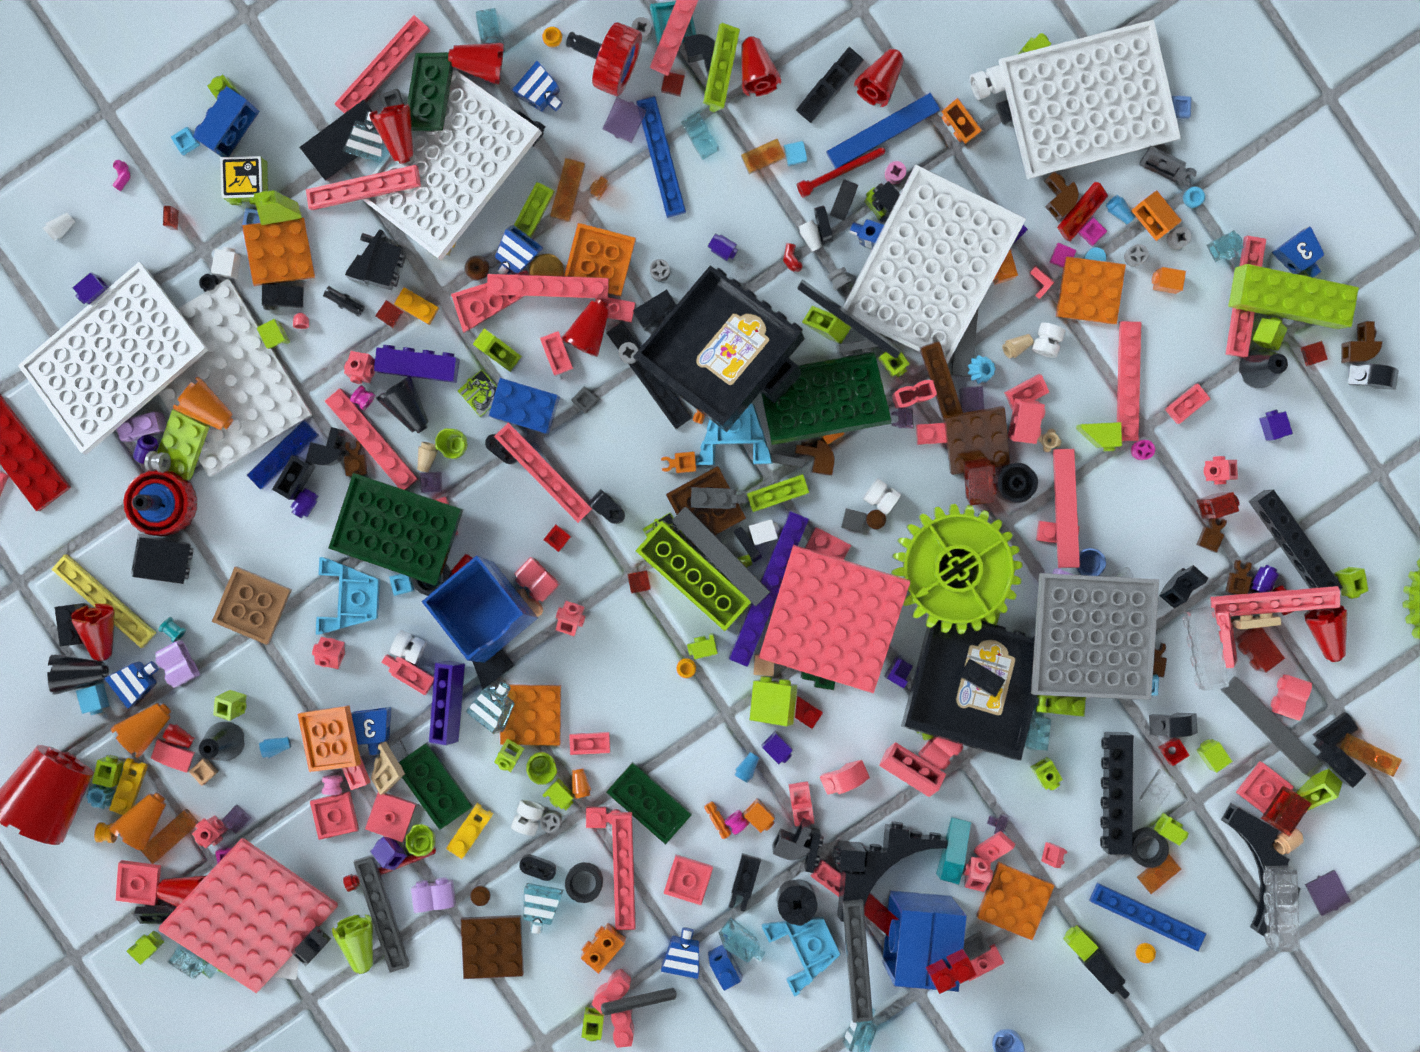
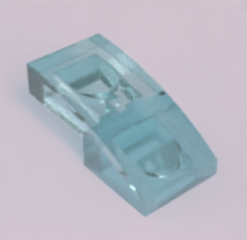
(700, 136)

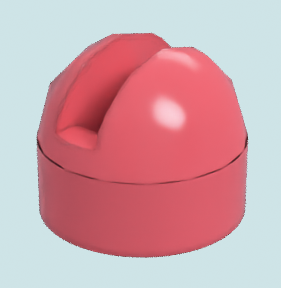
(300, 321)

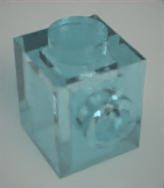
(1225, 246)

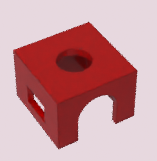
(1180, 751)

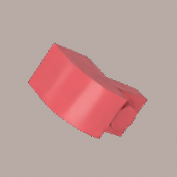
(846, 778)

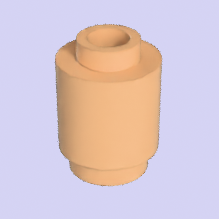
(1286, 844)

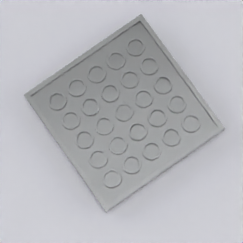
(1095, 636)

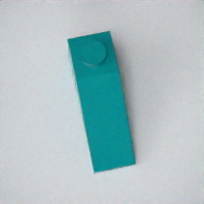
(953, 858)

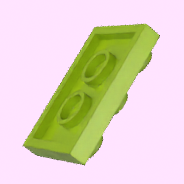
(183, 442)

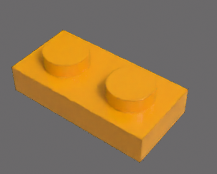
(416, 306)

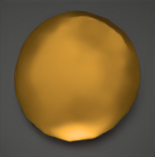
(546, 266)

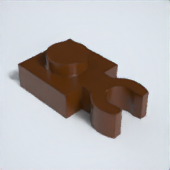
(355, 462)
(1211, 537)
(1238, 582)
(1159, 661)

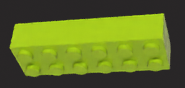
(1293, 296)
(693, 575)

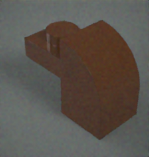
(1065, 197)
(1365, 346)
(823, 456)

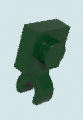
(819, 682)

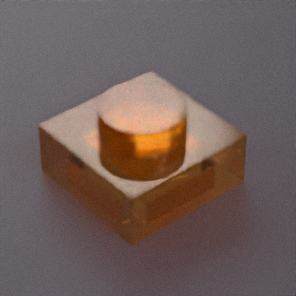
(598, 188)

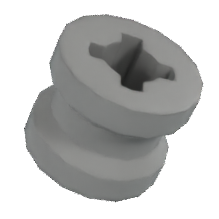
(643, 22)
(1174, 238)
(1141, 254)
(659, 266)
(839, 278)
(628, 355)
(159, 462)
(549, 825)

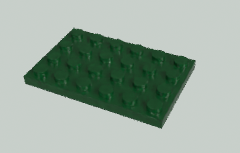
(829, 400)
(395, 529)

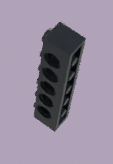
(1293, 540)
(1122, 842)

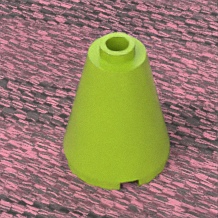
(356, 941)

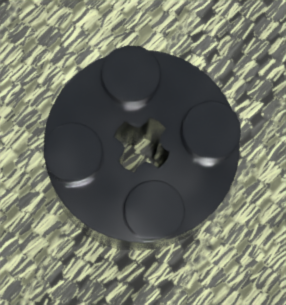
(1019, 472)
(796, 913)

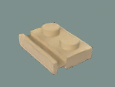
(1249, 621)

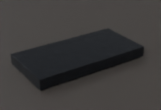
(327, 146)

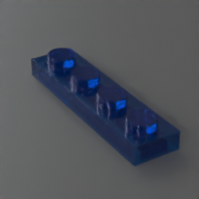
(278, 458)

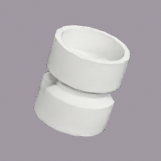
(985, 83)
(1048, 340)
(882, 496)
(402, 643)
(527, 810)

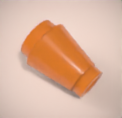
(580, 784)

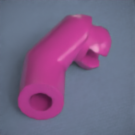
(123, 174)

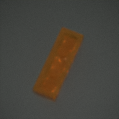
(567, 190)
(1370, 755)
(169, 836)

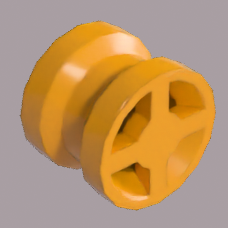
(103, 833)

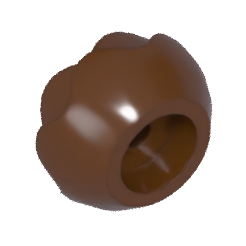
(481, 272)

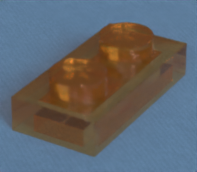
(763, 156)
(1155, 877)

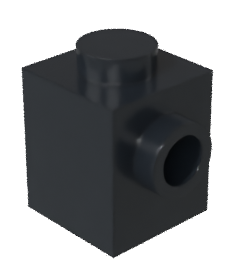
(885, 198)

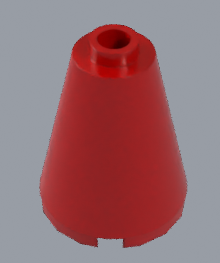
(479, 60)
(758, 69)
(879, 79)
(395, 131)
(588, 328)
(96, 629)
(1329, 631)
(177, 889)

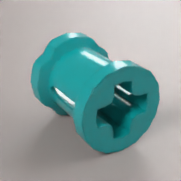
(172, 629)

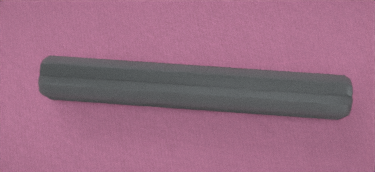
(638, 1001)

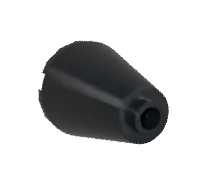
(1262, 367)
(405, 405)
(74, 673)
(222, 742)

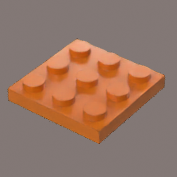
(278, 252)
(600, 255)
(1090, 290)
(534, 715)
(329, 738)
(1015, 901)

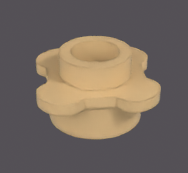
(1055, 441)

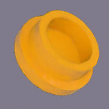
(552, 37)
(686, 668)
(1145, 953)

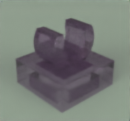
(905, 418)
(431, 482)
(236, 819)
(1000, 823)

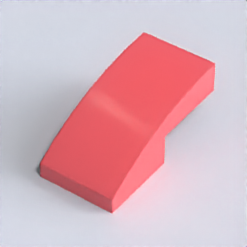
(172, 756)
(801, 802)

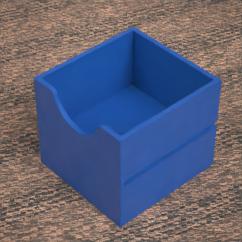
(479, 609)
(926, 932)

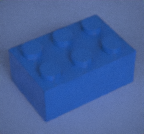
(226, 123)
(524, 406)

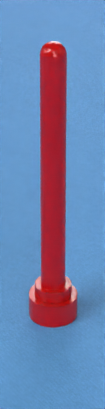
(806, 187)
(352, 881)

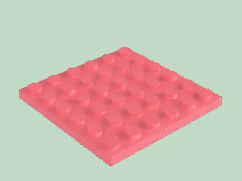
(834, 618)
(248, 915)

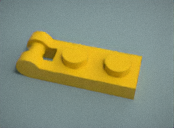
(128, 786)
(469, 831)

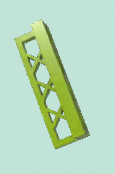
(721, 66)

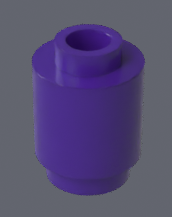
(723, 247)
(143, 446)
(304, 503)
(1265, 579)

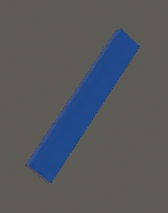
(883, 131)
(661, 158)
(1147, 917)

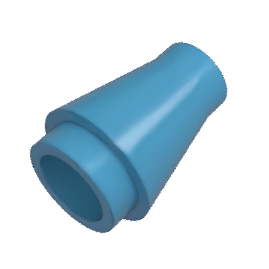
(1119, 208)
(274, 746)
(747, 767)

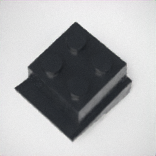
(377, 263)

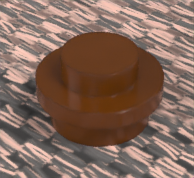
(876, 519)
(480, 895)

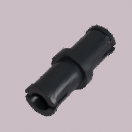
(343, 301)

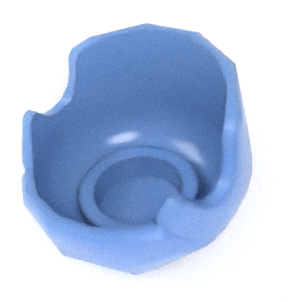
(1091, 562)
(1007, 1041)

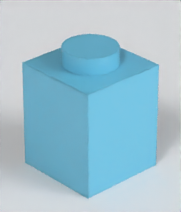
(92, 699)

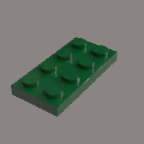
(429, 91)
(434, 786)
(649, 803)

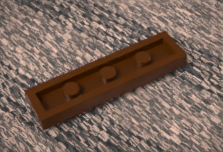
(940, 374)

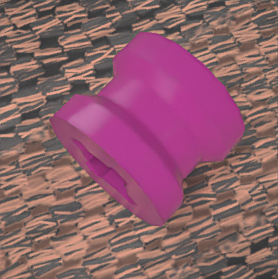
(362, 397)
(1146, 447)
(736, 822)

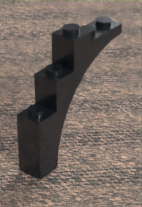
(1258, 838)
(878, 859)

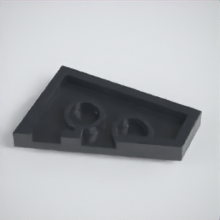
(492, 668)

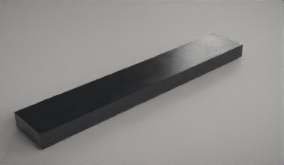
(849, 319)
(660, 392)

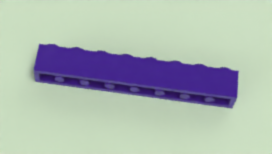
(771, 579)

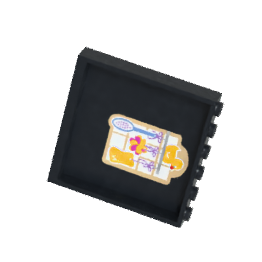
(719, 347)
(960, 712)

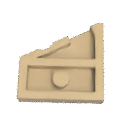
(386, 770)

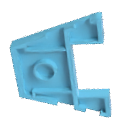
(744, 431)
(356, 598)
(813, 945)

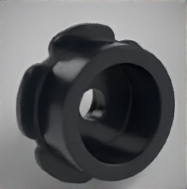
(203, 282)

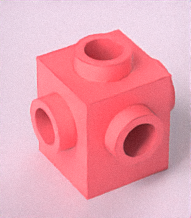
(359, 367)
(1220, 470)
(570, 618)
(329, 652)
(209, 832)
(977, 874)

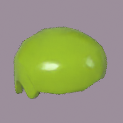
(451, 443)
(541, 768)
(420, 840)

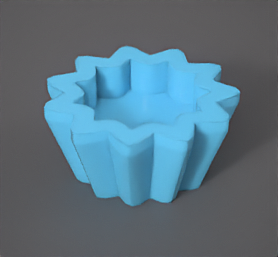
(981, 369)
(100, 796)

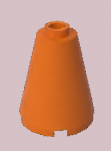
(203, 405)
(141, 729)
(140, 821)

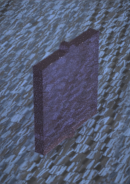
(624, 119)
(1327, 892)

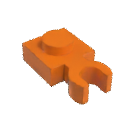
(683, 462)

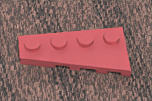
(476, 305)

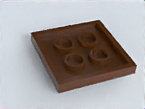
(977, 436)
(713, 518)
(492, 947)

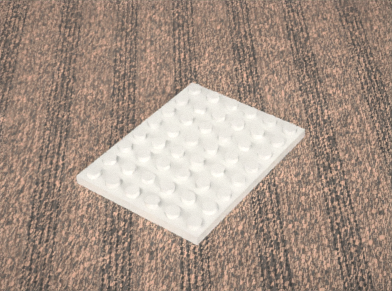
(1089, 99)
(456, 167)
(932, 262)
(112, 358)
(240, 374)

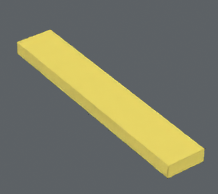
(96, 593)

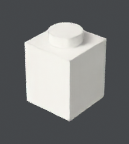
(226, 263)
(764, 531)

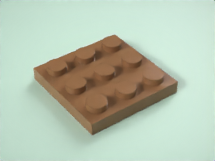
(251, 605)

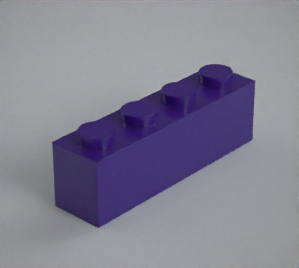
(416, 364)
(446, 702)

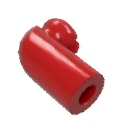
(790, 260)

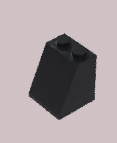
(161, 559)

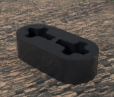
(823, 224)
(498, 452)
(747, 544)
(536, 872)

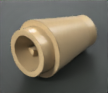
(1017, 345)
(426, 456)

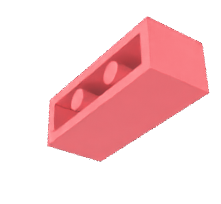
(912, 769)

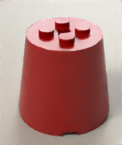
(44, 794)

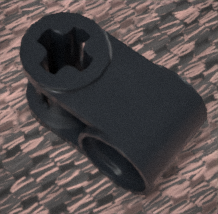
(604, 505)

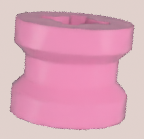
(894, 176)
(332, 785)

